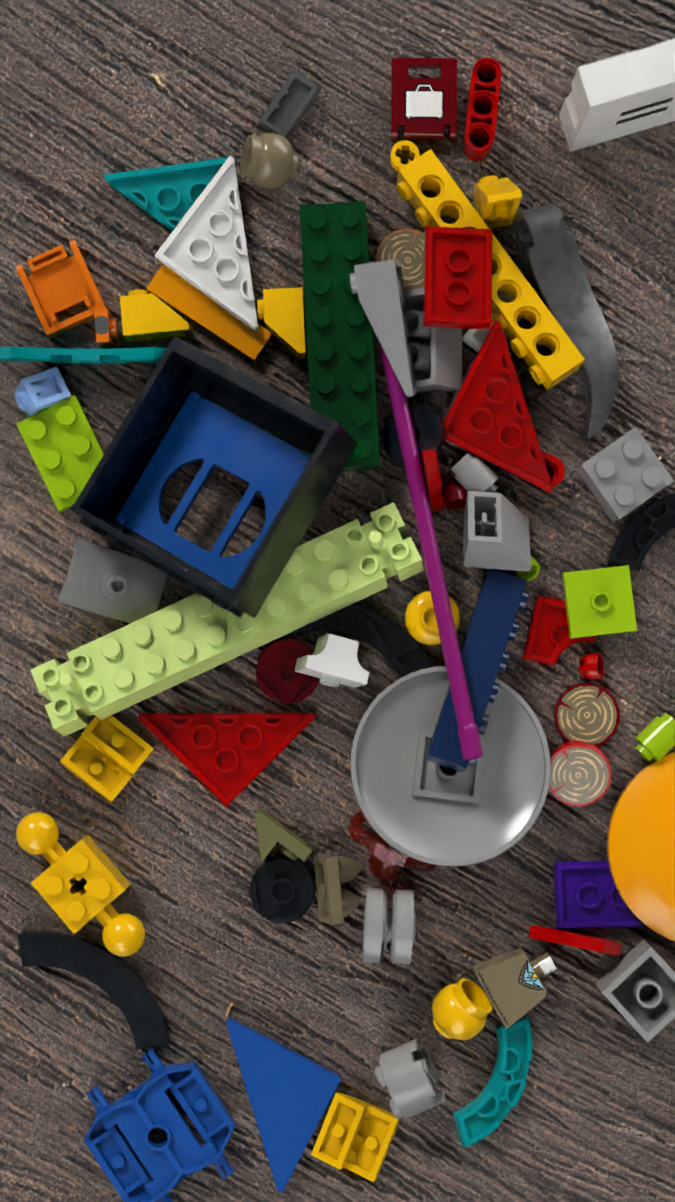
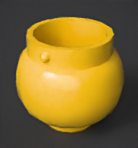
(421, 618)
(460, 1010)

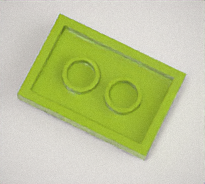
(62, 449)

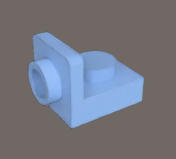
(41, 391)

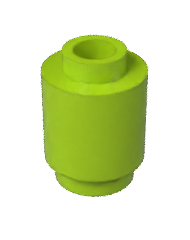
(656, 738)

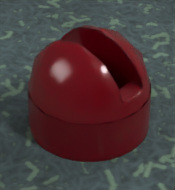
(454, 496)

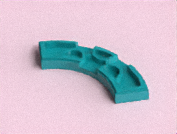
(504, 1086)

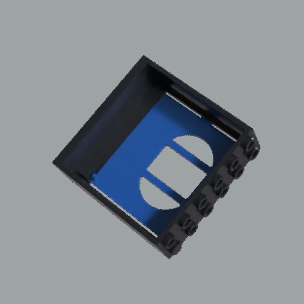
(178, 427)

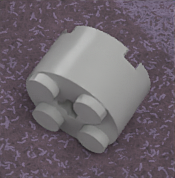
(410, 1079)

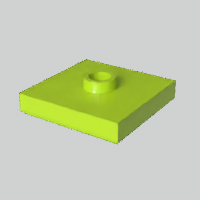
(599, 601)

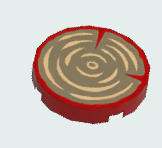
(579, 773)

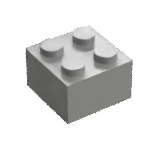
(624, 475)
(642, 990)

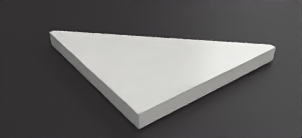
(211, 248)

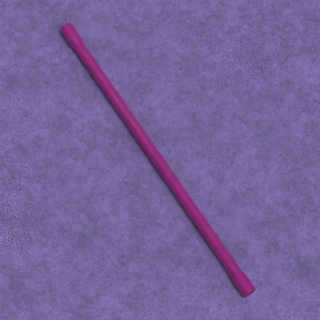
(467, 729)

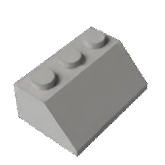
(433, 349)

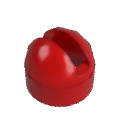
(592, 666)

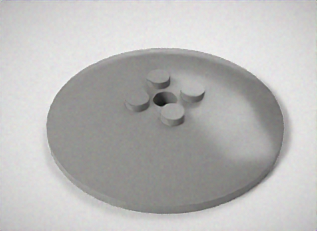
(438, 815)

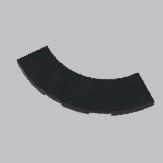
(642, 532)

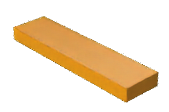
(207, 314)

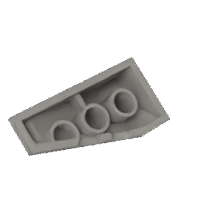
(382, 298)

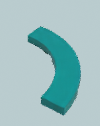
(81, 356)

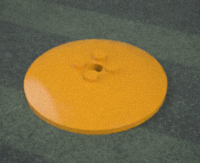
(644, 846)

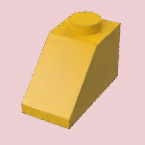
(284, 317)
(149, 318)

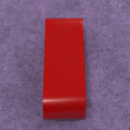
(482, 94)

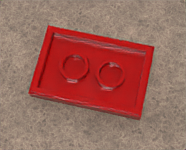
(457, 278)

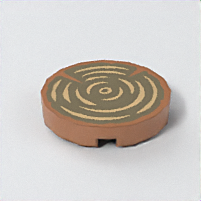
(409, 248)

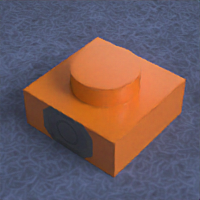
(105, 328)

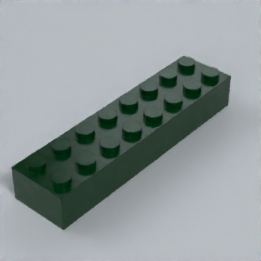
(337, 326)

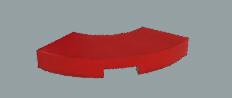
(432, 480)
(575, 940)

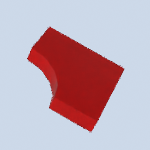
(549, 632)

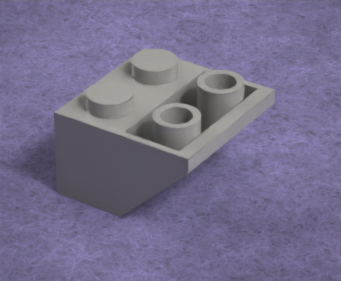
(495, 533)

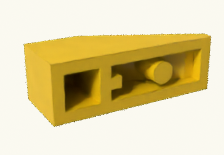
(496, 200)

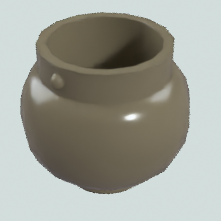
(268, 160)

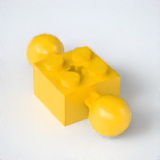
(122, 932)

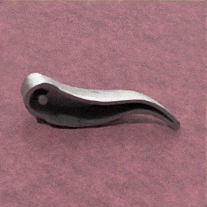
(557, 275)

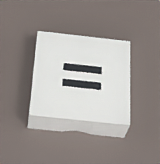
(620, 96)

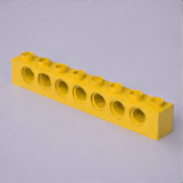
(429, 174)

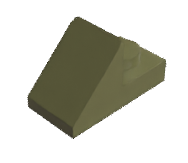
(272, 831)

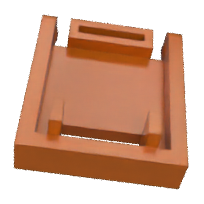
(59, 285)

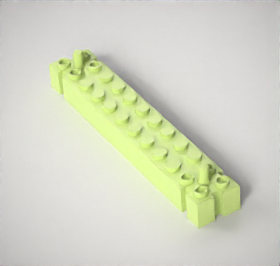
(201, 635)

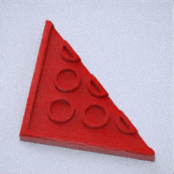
(494, 417)
(226, 748)

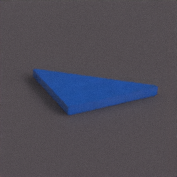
(284, 1093)

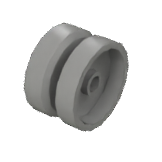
(388, 926)

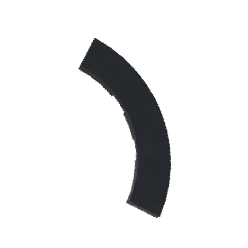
(377, 632)
(107, 972)

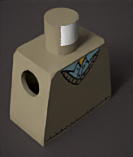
(514, 982)

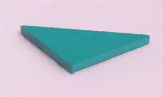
(166, 190)

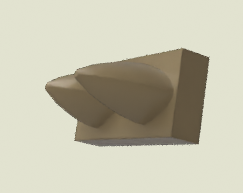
(332, 900)

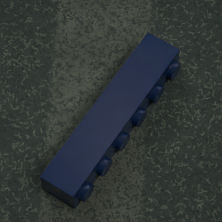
(482, 658)

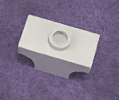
(334, 662)

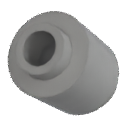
(475, 474)

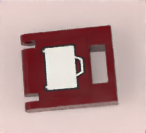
(424, 103)

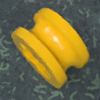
(397, 148)

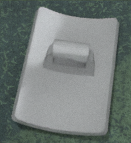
(112, 583)

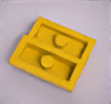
(106, 756)
(355, 1136)

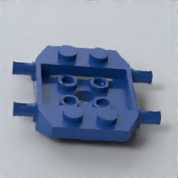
(122, 1140)

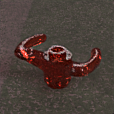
(384, 859)

